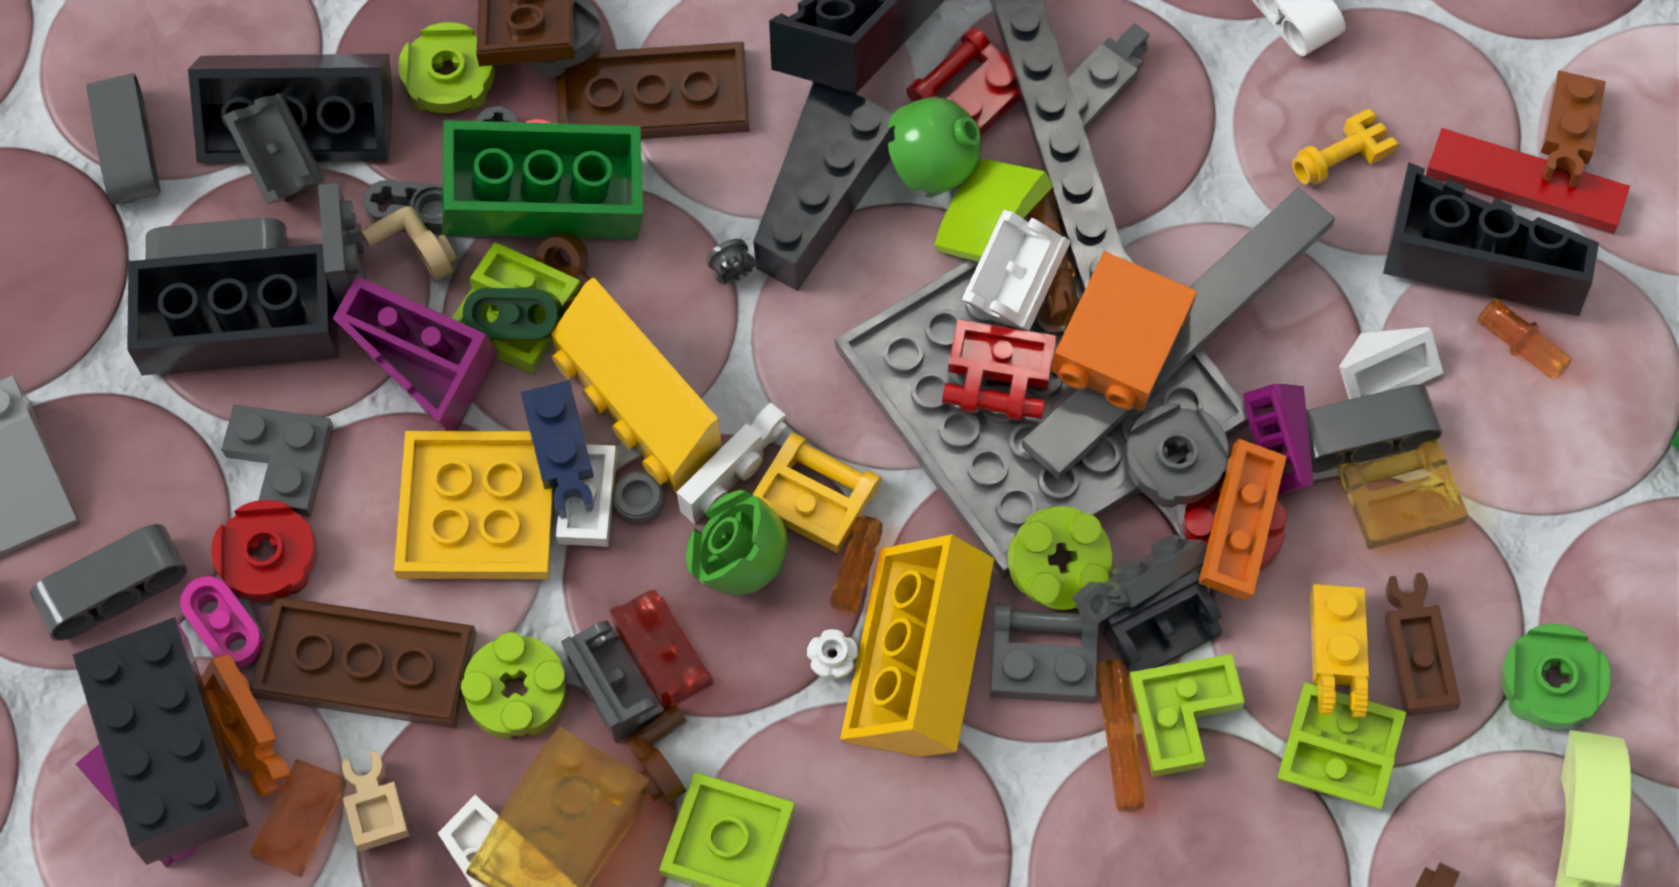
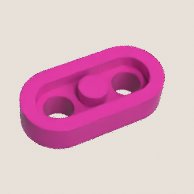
(222, 625)

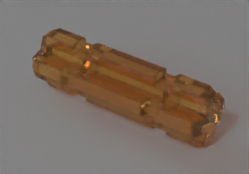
(856, 564)

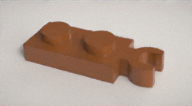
(1572, 124)

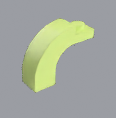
(1597, 810)

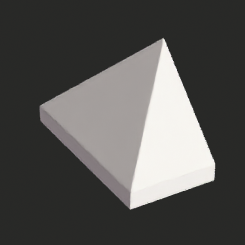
(1390, 361)

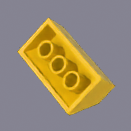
(635, 387)
(918, 647)

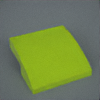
(981, 201)
(511, 269)
(1342, 752)

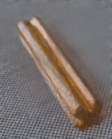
(1121, 735)

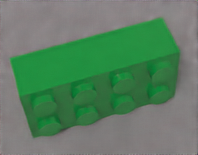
(541, 179)

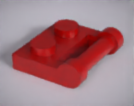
(985, 93)

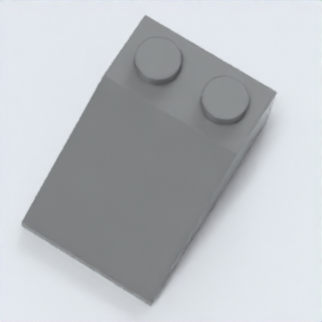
(30, 485)

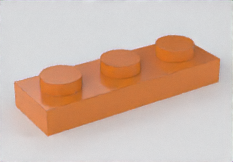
(1242, 520)

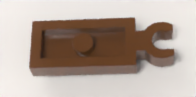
(1420, 651)

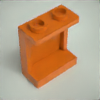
(1122, 332)

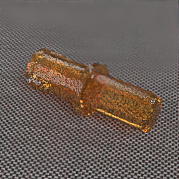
(1524, 339)

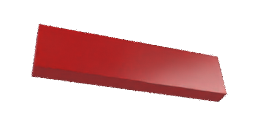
(1520, 180)

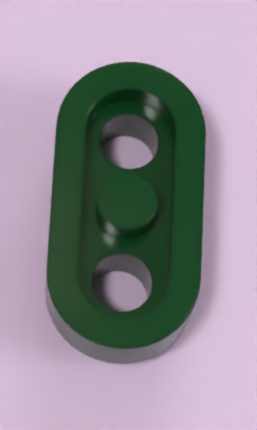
(515, 312)

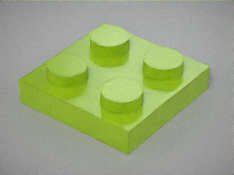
(726, 835)

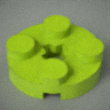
(451, 92)
(1038, 538)
(518, 715)

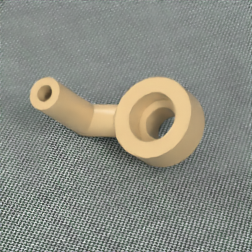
(433, 251)

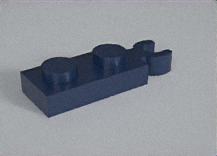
(559, 443)

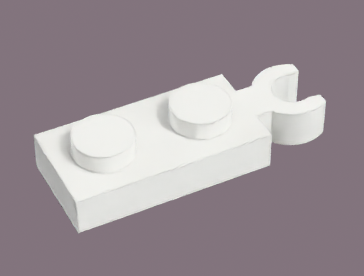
(734, 461)

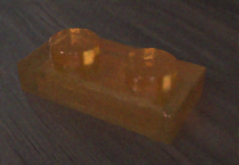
(298, 818)

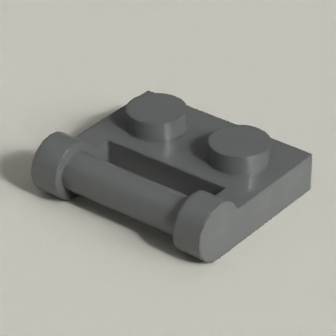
(1043, 669)

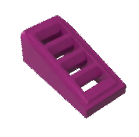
(1278, 419)

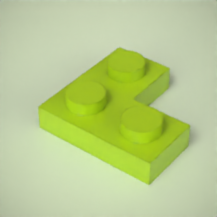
(1172, 698)

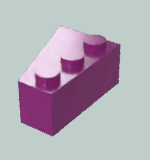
(419, 349)

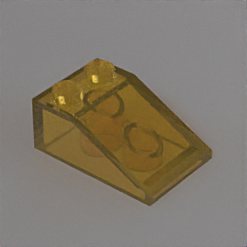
(561, 818)

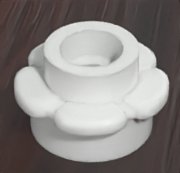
(832, 667)

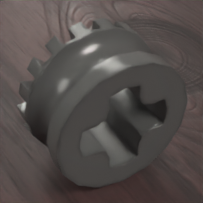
(730, 261)

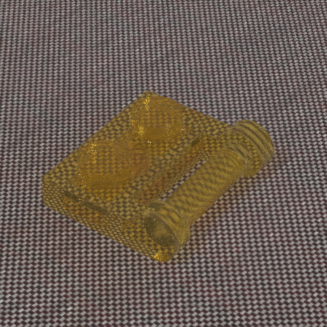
(1408, 507)

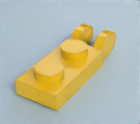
(1339, 646)

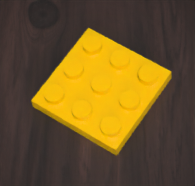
(472, 507)

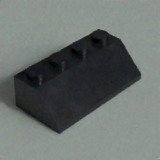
(334, 98)

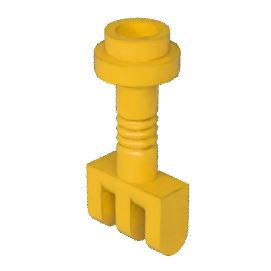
(1313, 165)

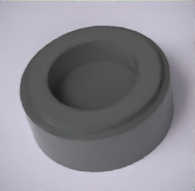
(638, 498)

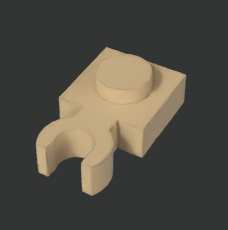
(375, 809)

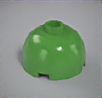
(934, 145)
(738, 546)

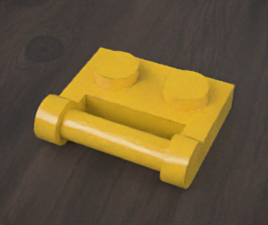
(809, 505)

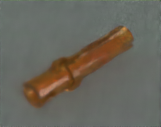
(1062, 291)

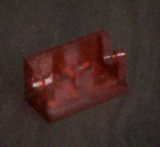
(660, 649)

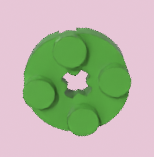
(1534, 698)

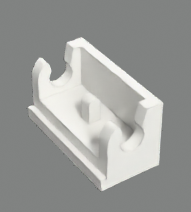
(1016, 270)

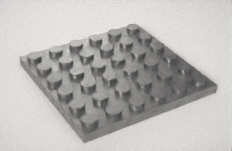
(980, 456)

